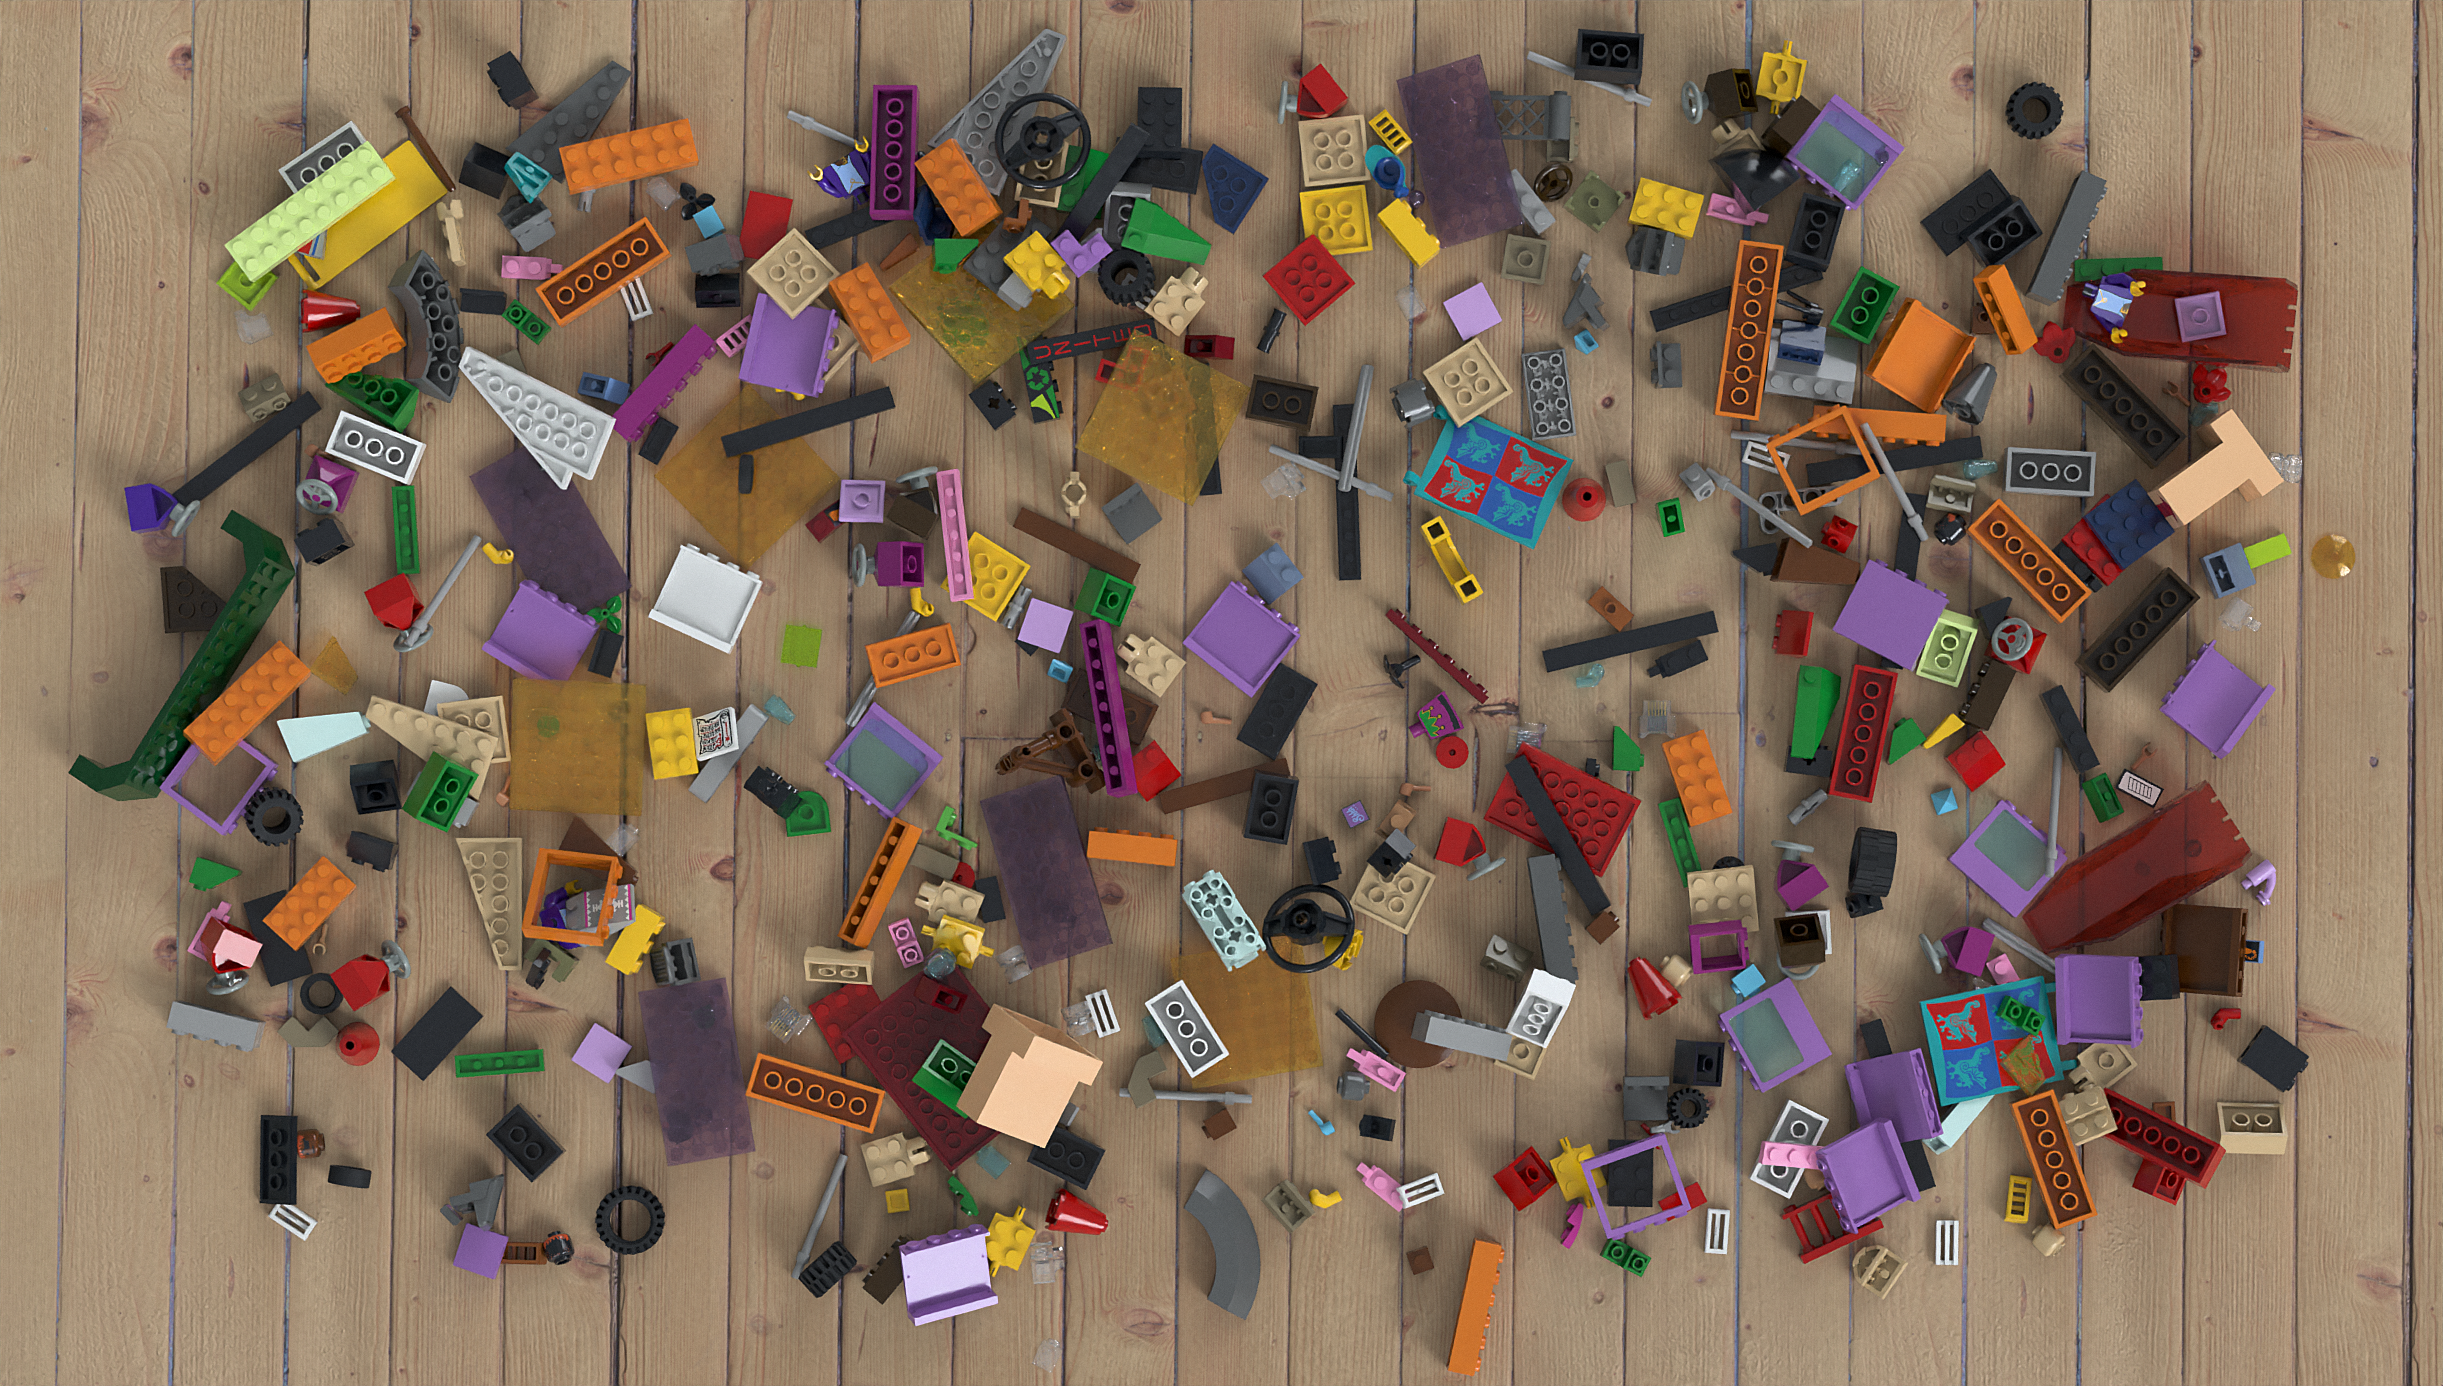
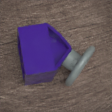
(153, 508)

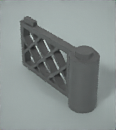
(1556, 115)

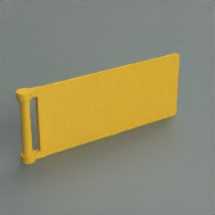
(377, 217)

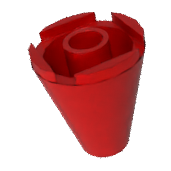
(326, 311)
(1576, 506)
(1651, 988)
(365, 1043)
(1074, 1215)

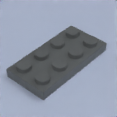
(988, 262)

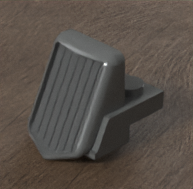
(527, 221)
(1655, 251)
(1585, 303)
(675, 963)
(484, 1198)

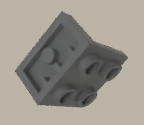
(1667, 365)
(1132, 513)
(1645, 1097)

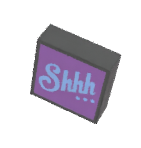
(1355, 814)
(452, 1216)

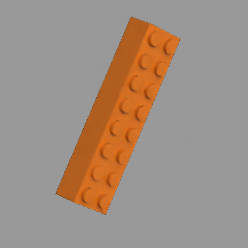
(1748, 330)

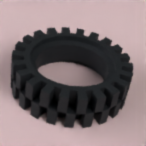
(630, 1193)

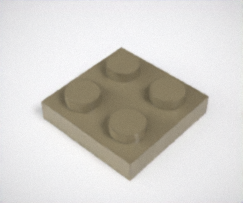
(1525, 259)

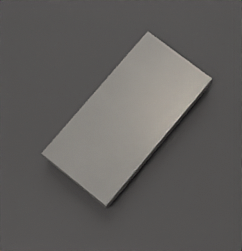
(1548, 394)

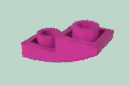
(1574, 1217)

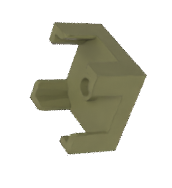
(1594, 202)
(568, 961)

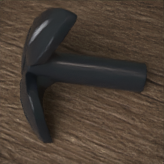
(688, 193)
(1396, 669)

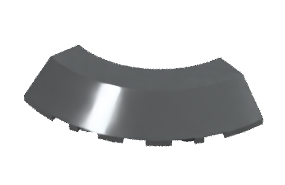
(432, 324)
(1233, 1243)

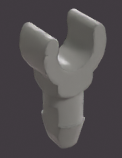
(1576, 275)
(1665, 1127)

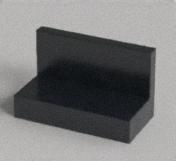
(717, 290)
(483, 301)
(606, 653)

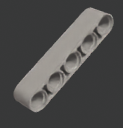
(721, 765)

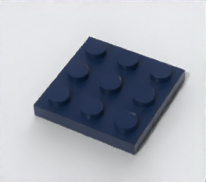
(2128, 524)

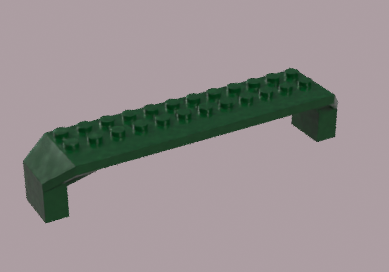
(207, 674)

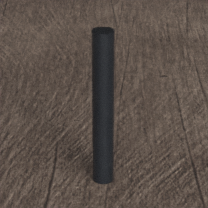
(1361, 1033)

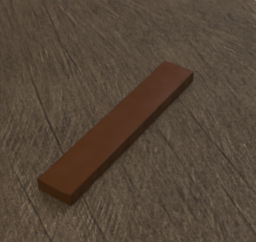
(1076, 545)
(1216, 787)

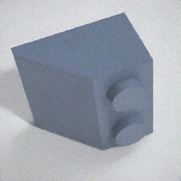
(1272, 573)

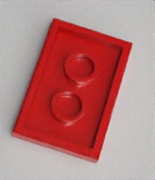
(764, 223)

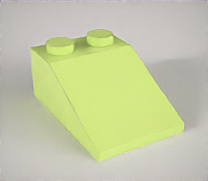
(1948, 648)

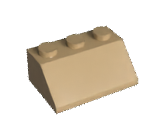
(1042, 171)
(839, 965)
(2251, 1128)

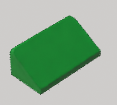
(2102, 797)

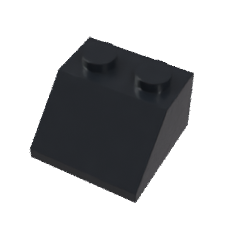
(375, 787)
(372, 850)
(1321, 860)
(1698, 1063)

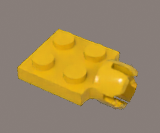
(1038, 266)

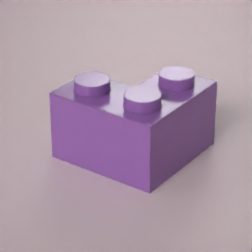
(1080, 257)

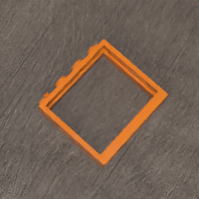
(1796, 431)
(537, 889)

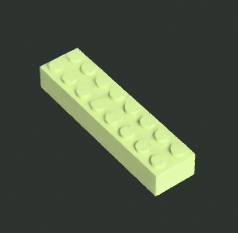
(310, 211)

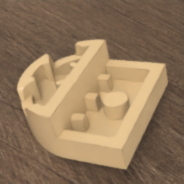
(1877, 1269)

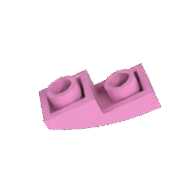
(906, 942)

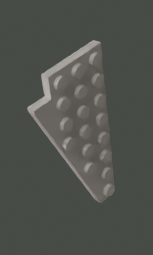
(977, 122)

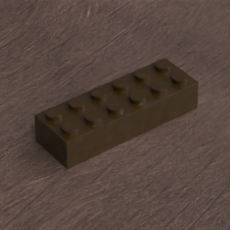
(1789, 126)
(2122, 406)
(2137, 630)

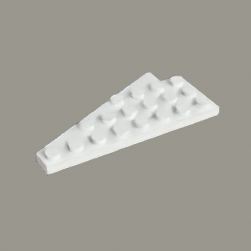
(552, 425)

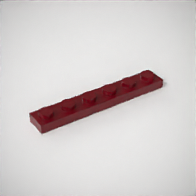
(1430, 649)

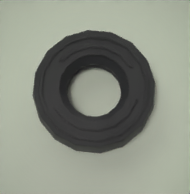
(746, 473)

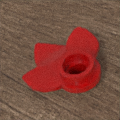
(2053, 339)
(2212, 382)

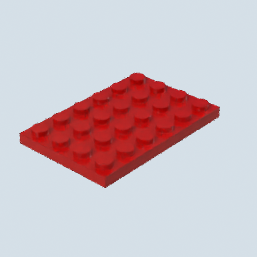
(1589, 807)

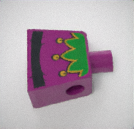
(1436, 719)

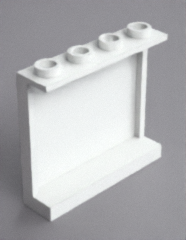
(706, 598)

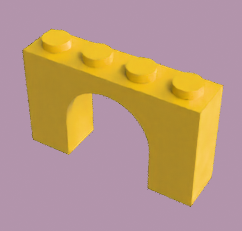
(1443, 549)

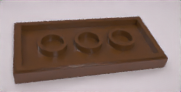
(1137, 710)

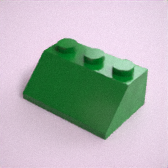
(1075, 187)
(1863, 306)
(440, 791)
(945, 1074)

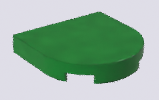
(809, 816)

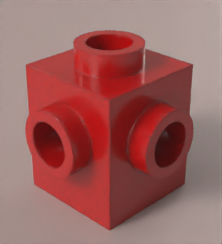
(1838, 534)

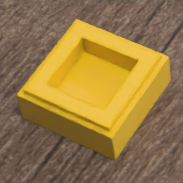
(897, 1200)

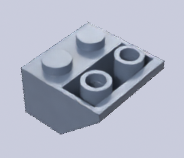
(2227, 571)

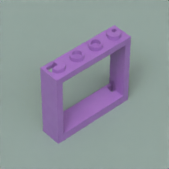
(231, 822)
(1620, 1153)

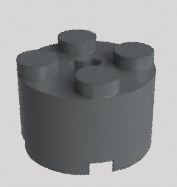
(1411, 402)

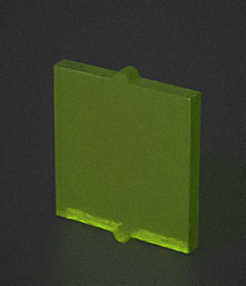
(801, 646)

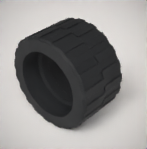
(1872, 862)

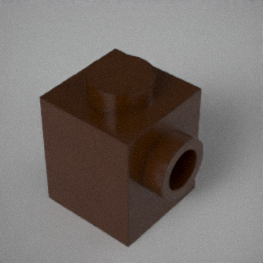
(1980, 321)

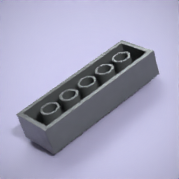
(2066, 237)
(1550, 917)

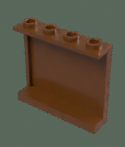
(2208, 947)

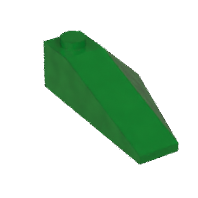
(1159, 234)
(382, 398)
(1814, 704)

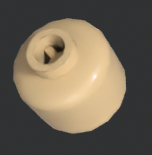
(1675, 970)
(2048, 1240)

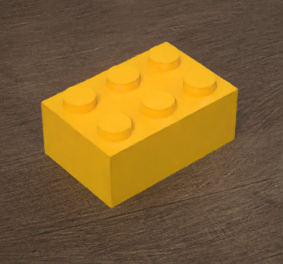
(1665, 208)
(1408, 233)
(672, 743)
(636, 940)

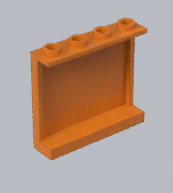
(1919, 356)

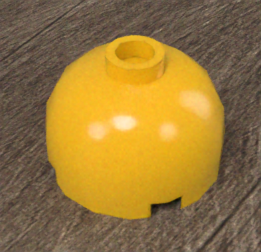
(1331, 944)

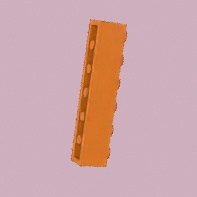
(1886, 425)
(879, 882)

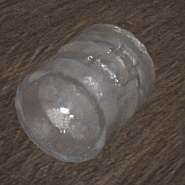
(2289, 467)
(1014, 971)
(1078, 1019)

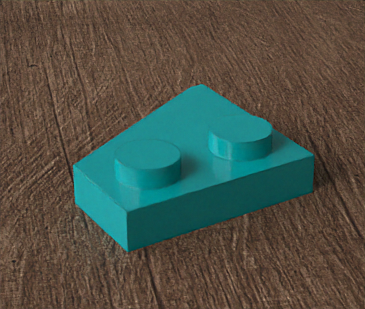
(527, 176)

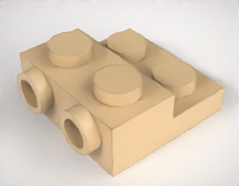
(2087, 1114)

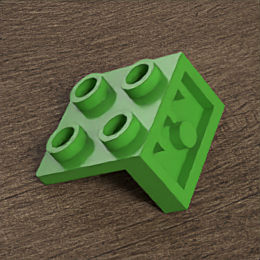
(948, 819)

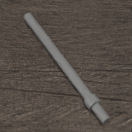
(1628, 94)
(810, 123)
(1838, 447)
(1726, 484)
(1370, 488)
(1913, 518)
(421, 624)
(2051, 853)
(1227, 1097)
(803, 1255)

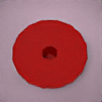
(1452, 752)
(964, 875)

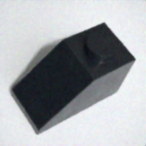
(1758, 558)

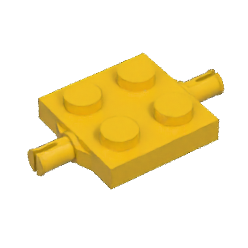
(1780, 77)
(960, 938)
(1570, 1173)
(1007, 1240)

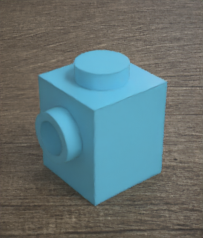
(709, 223)
(1747, 981)

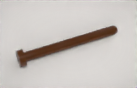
(404, 114)

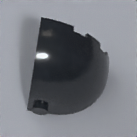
(1753, 176)

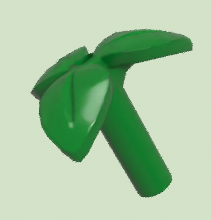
(613, 606)

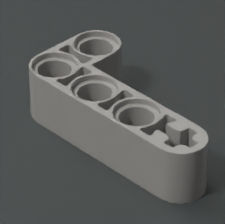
(1780, 506)

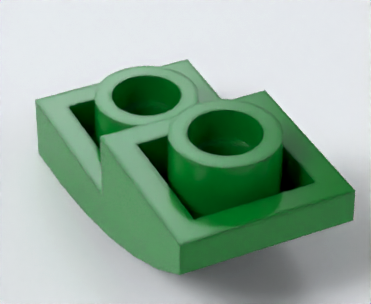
(526, 321)
(2020, 1015)
(968, 1202)
(1625, 1256)

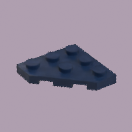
(1230, 187)

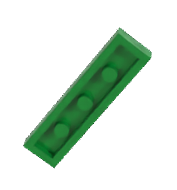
(2096, 268)
(406, 530)
(1679, 838)
(499, 1063)

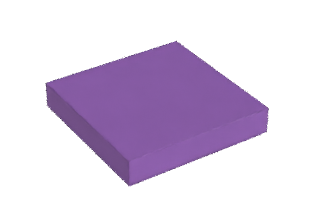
(480, 1251)

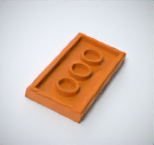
(912, 655)

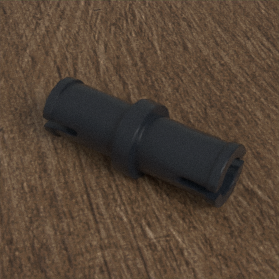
(1271, 331)

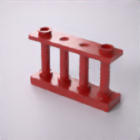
(1830, 1243)

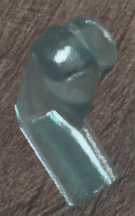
(2200, 411)
(1593, 677)

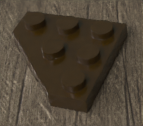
(187, 602)

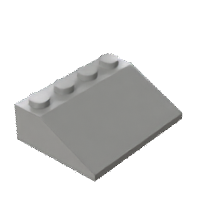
(1826, 383)

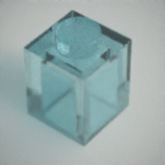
(992, 1161)

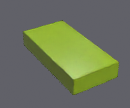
(2267, 551)

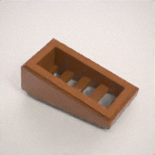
(902, 251)
(536, 1253)

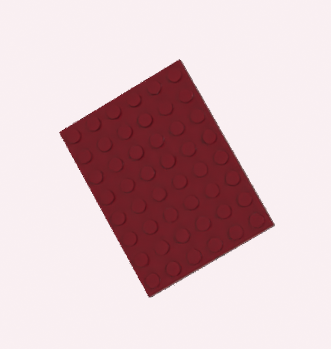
(899, 1038)

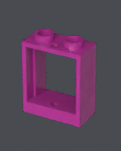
(1720, 963)

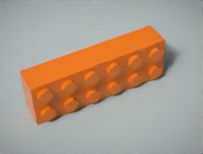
(628, 156)
(603, 272)
(2028, 561)
(247, 703)
(815, 1092)
(2053, 1158)
(1474, 1306)

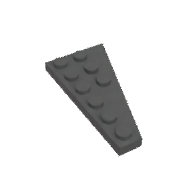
(572, 120)

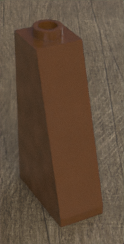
(1812, 566)
(584, 839)

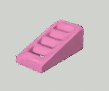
(737, 347)

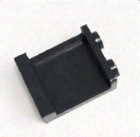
(2274, 1058)

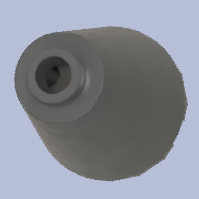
(1972, 394)

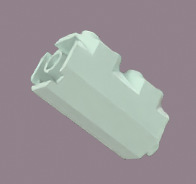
(1223, 920)

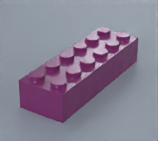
(894, 152)
(663, 383)

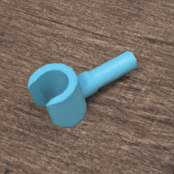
(1326, 1128)

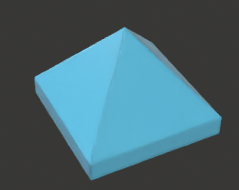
(1585, 342)
(1060, 670)
(1944, 801)

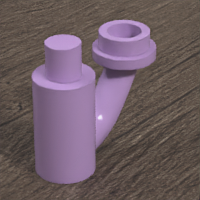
(2261, 872)

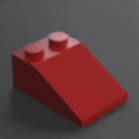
(1793, 633)

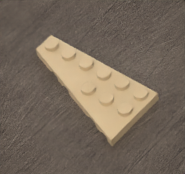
(430, 733)
(497, 882)

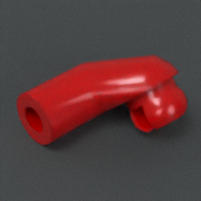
(2223, 1015)

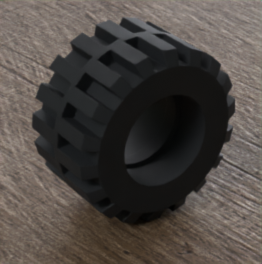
(2047, 97)
(1129, 293)
(286, 828)
(827, 1269)

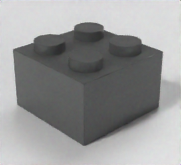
(715, 254)

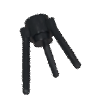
(1811, 312)

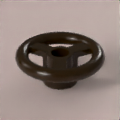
(1551, 181)

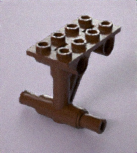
(1078, 761)

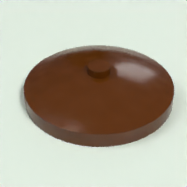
(1396, 1020)

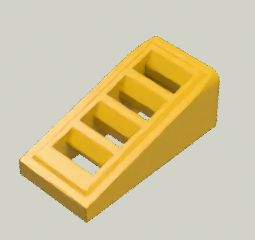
(1403, 145)
(1949, 725)
(2022, 1219)

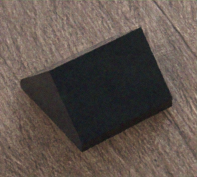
(485, 170)
(1992, 615)

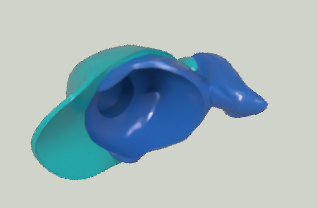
(1387, 170)

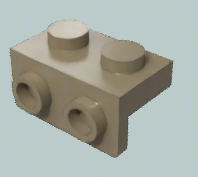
(1563, 150)
(264, 398)
(1950, 494)
(1506, 958)
(1288, 1205)

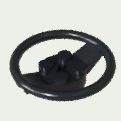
(1028, 149)
(1318, 924)

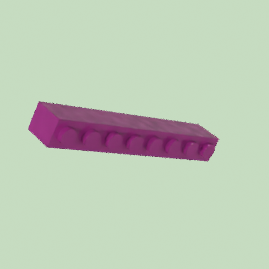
(1108, 708)

